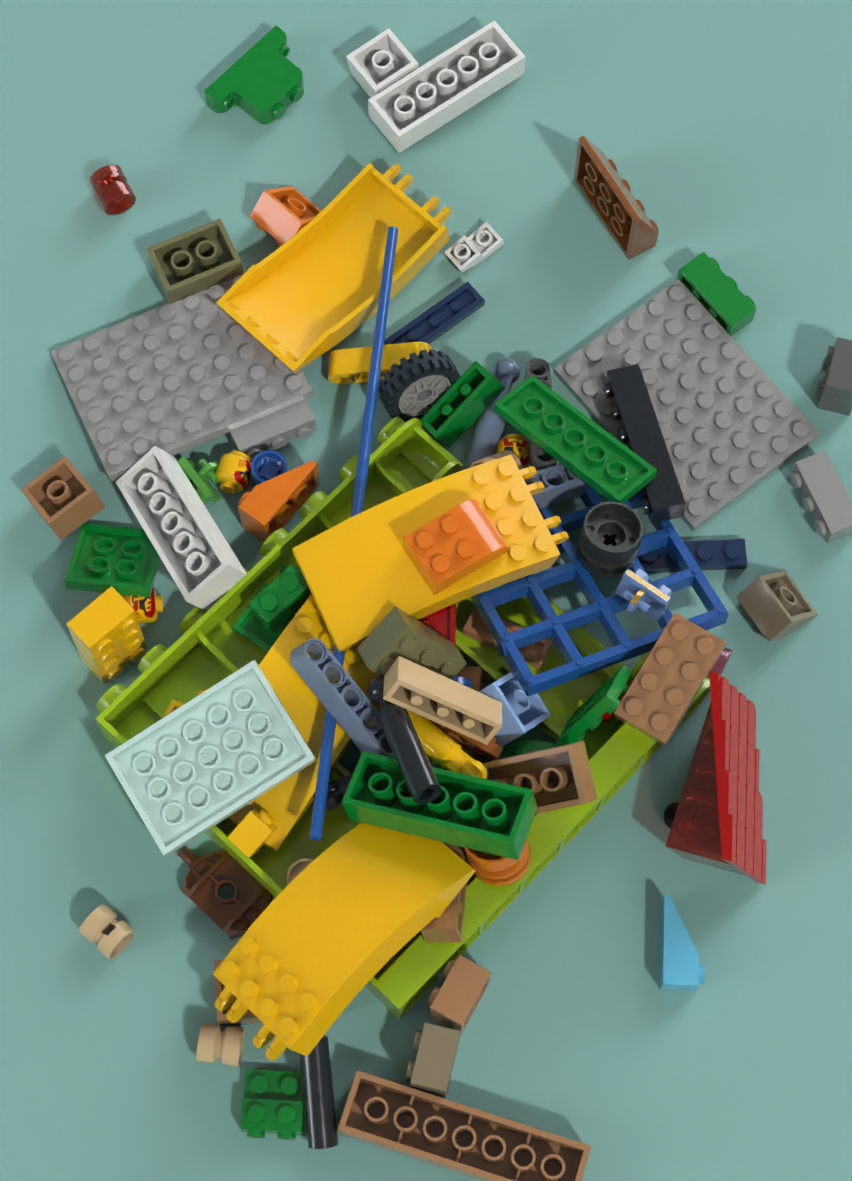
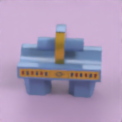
(643, 595)

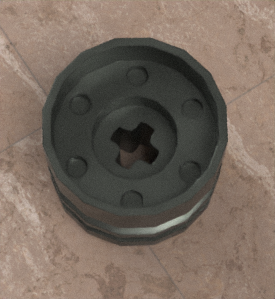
(610, 539)

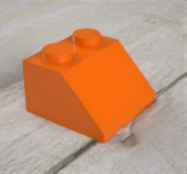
(283, 212)

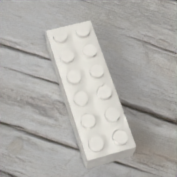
(446, 86)
(180, 528)

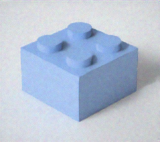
(518, 710)

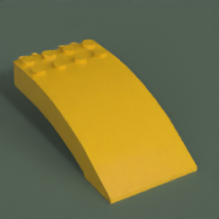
(331, 270)
(364, 571)
(293, 796)
(335, 932)

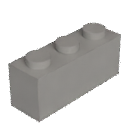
(274, 429)
(823, 496)

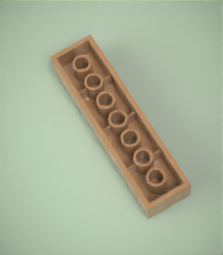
(456, 1135)

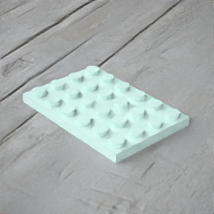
(210, 758)

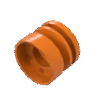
(497, 869)

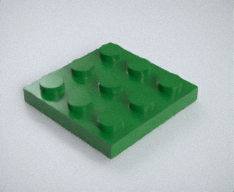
(113, 558)

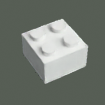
(380, 63)

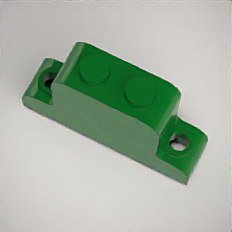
(259, 81)

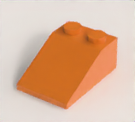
(277, 500)

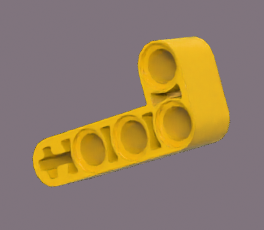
(353, 364)

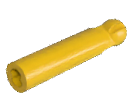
(442, 748)

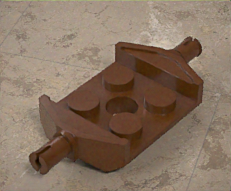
(212, 873)

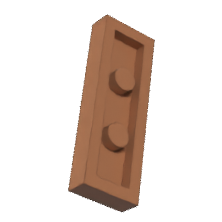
(476, 629)

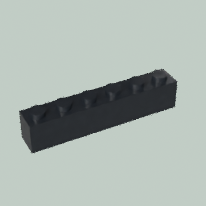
(642, 434)

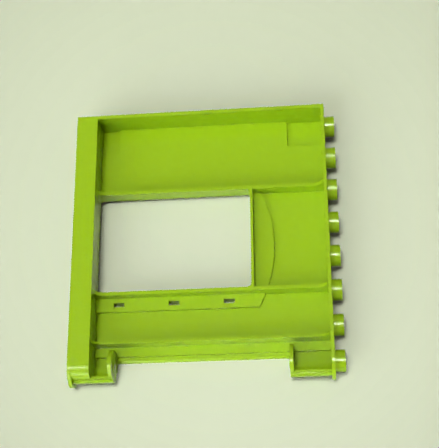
(213, 651)

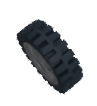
(417, 384)

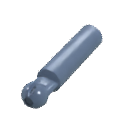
(490, 424)

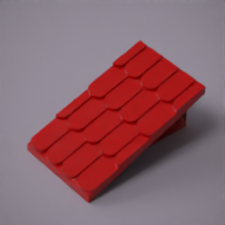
(721, 800)

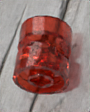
(112, 189)

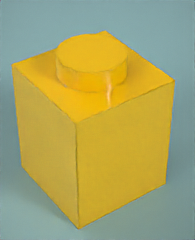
(253, 832)

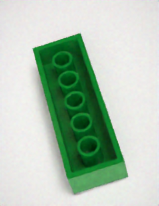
(465, 814)

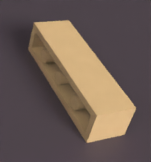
(442, 700)

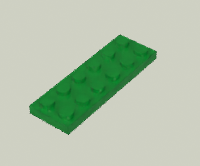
(575, 440)

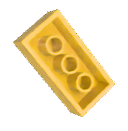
(108, 635)

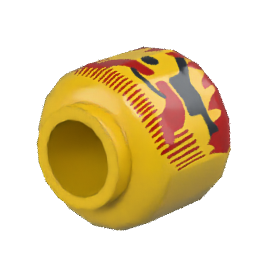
(517, 444)
(234, 472)
(145, 607)

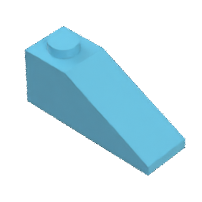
(678, 954)

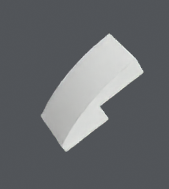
(475, 248)

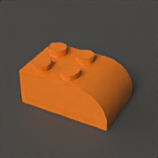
(454, 545)

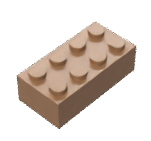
(670, 679)
(556, 775)

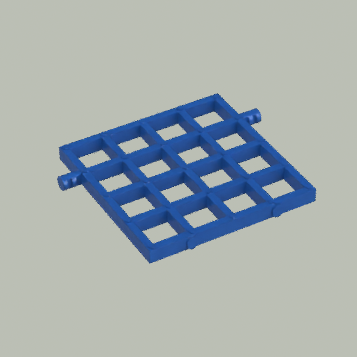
(598, 607)

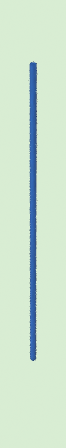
(357, 506)

